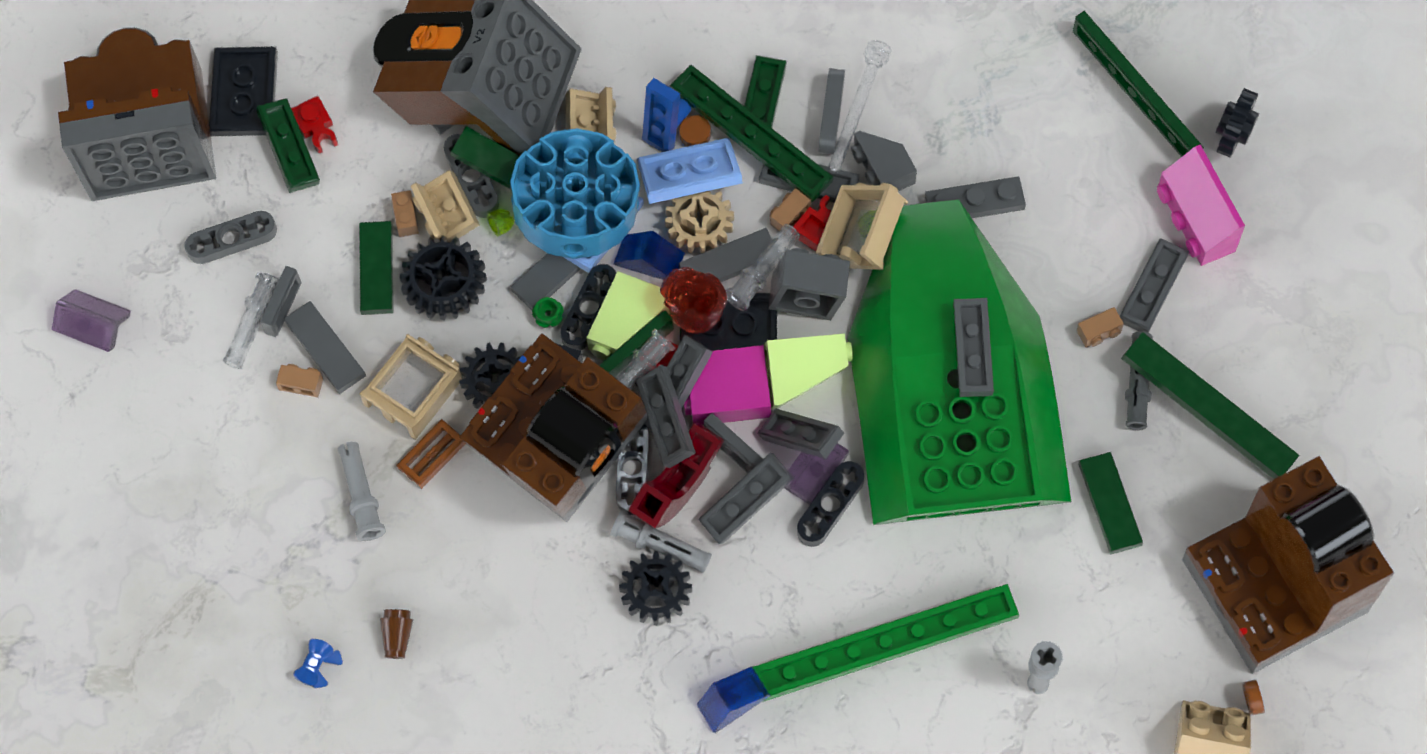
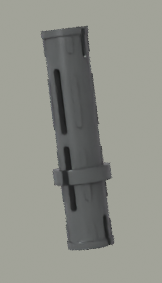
(1137, 396)

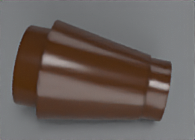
(396, 632)

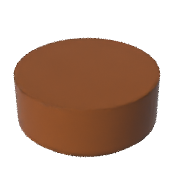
(694, 130)
(1253, 697)

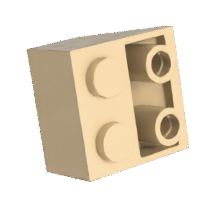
(1212, 730)

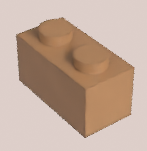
(790, 210)
(405, 213)
(1099, 327)
(299, 380)

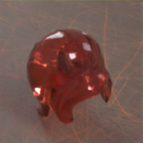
(693, 299)

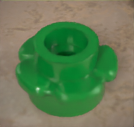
(544, 305)

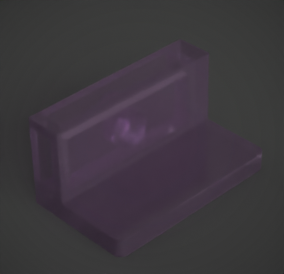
(89, 319)
(813, 472)

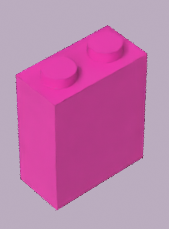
(731, 387)

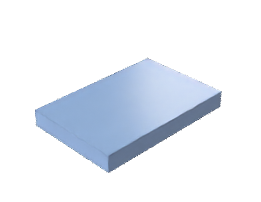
(689, 170)

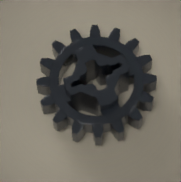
(1237, 122)
(482, 378)
(664, 577)

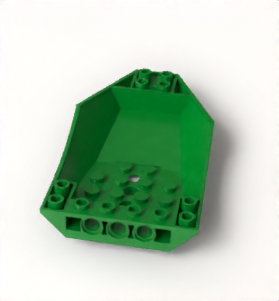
(901, 368)

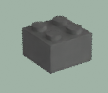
(809, 284)

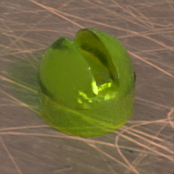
(500, 221)

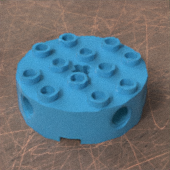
(575, 193)

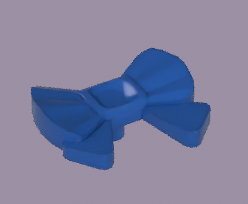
(318, 652)

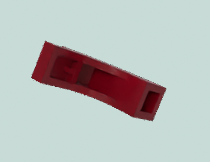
(672, 489)

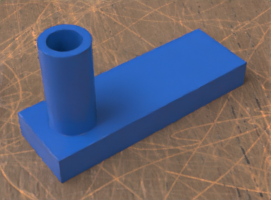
(662, 115)

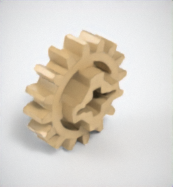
(683, 221)

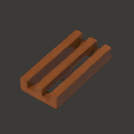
(440, 462)

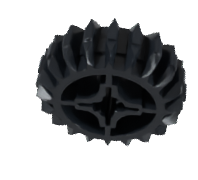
(447, 253)

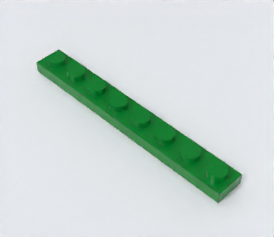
(887, 641)

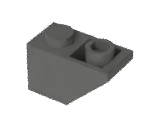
(883, 161)

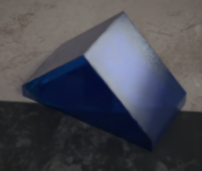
(648, 254)
(732, 698)

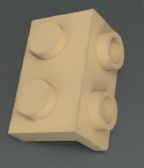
(591, 111)
(444, 207)

